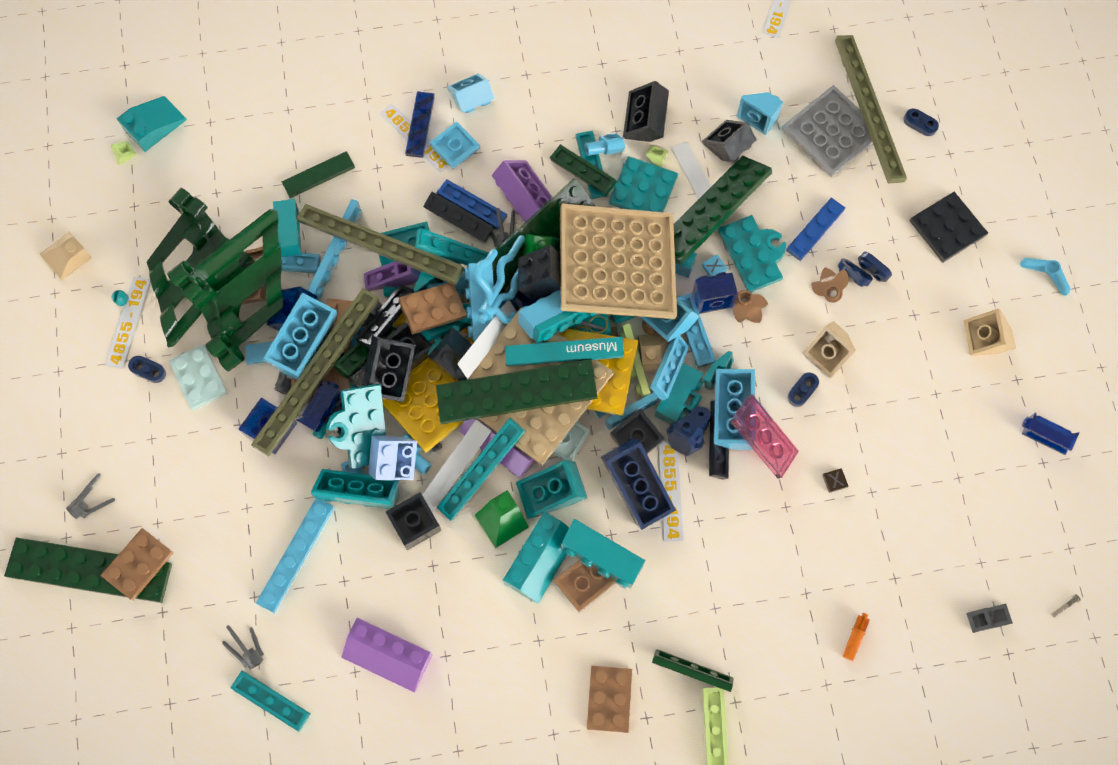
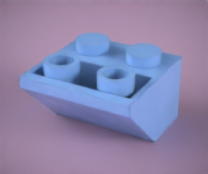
(392, 458)

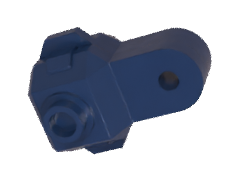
(687, 433)

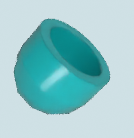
(121, 296)

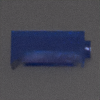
(320, 406)
(1049, 433)

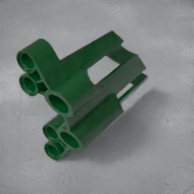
(206, 238)
(222, 285)

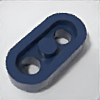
(921, 122)
(874, 266)
(860, 277)
(148, 369)
(802, 390)

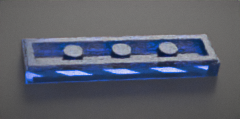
(420, 124)

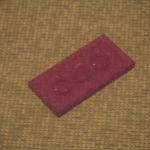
(764, 436)

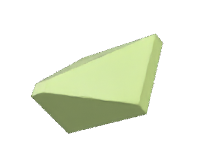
(123, 152)
(657, 155)

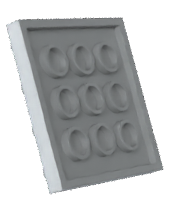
(830, 131)

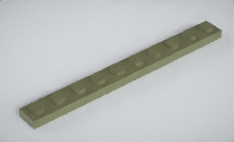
(870, 109)
(381, 244)
(315, 372)

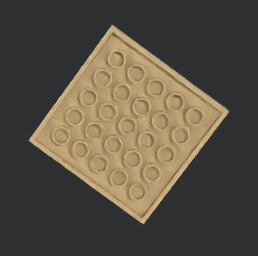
(617, 261)
(542, 426)

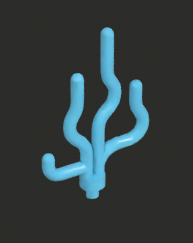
(492, 296)

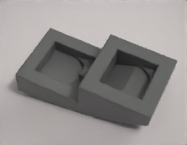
(989, 618)

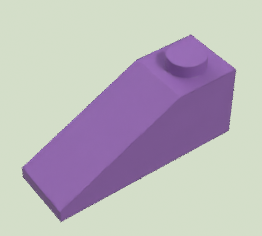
(390, 275)

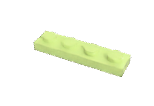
(638, 373)
(715, 726)

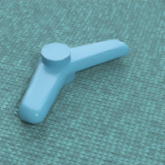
(1050, 267)

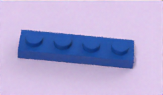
(471, 203)
(815, 229)

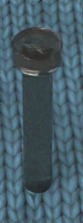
(1076, 598)

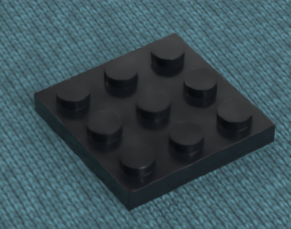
(948, 227)

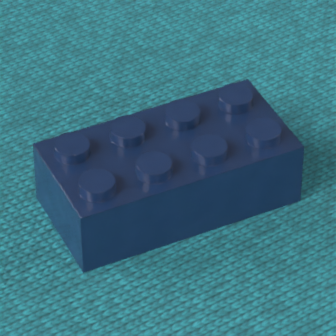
(638, 483)

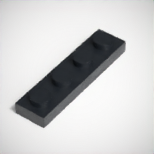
(458, 217)
(384, 317)
(717, 454)

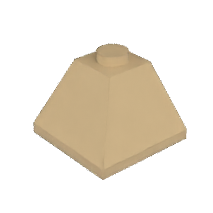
(65, 255)
(989, 334)
(830, 349)
(651, 351)

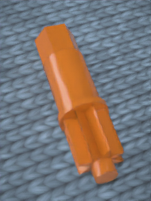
(856, 637)

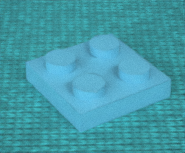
(454, 145)

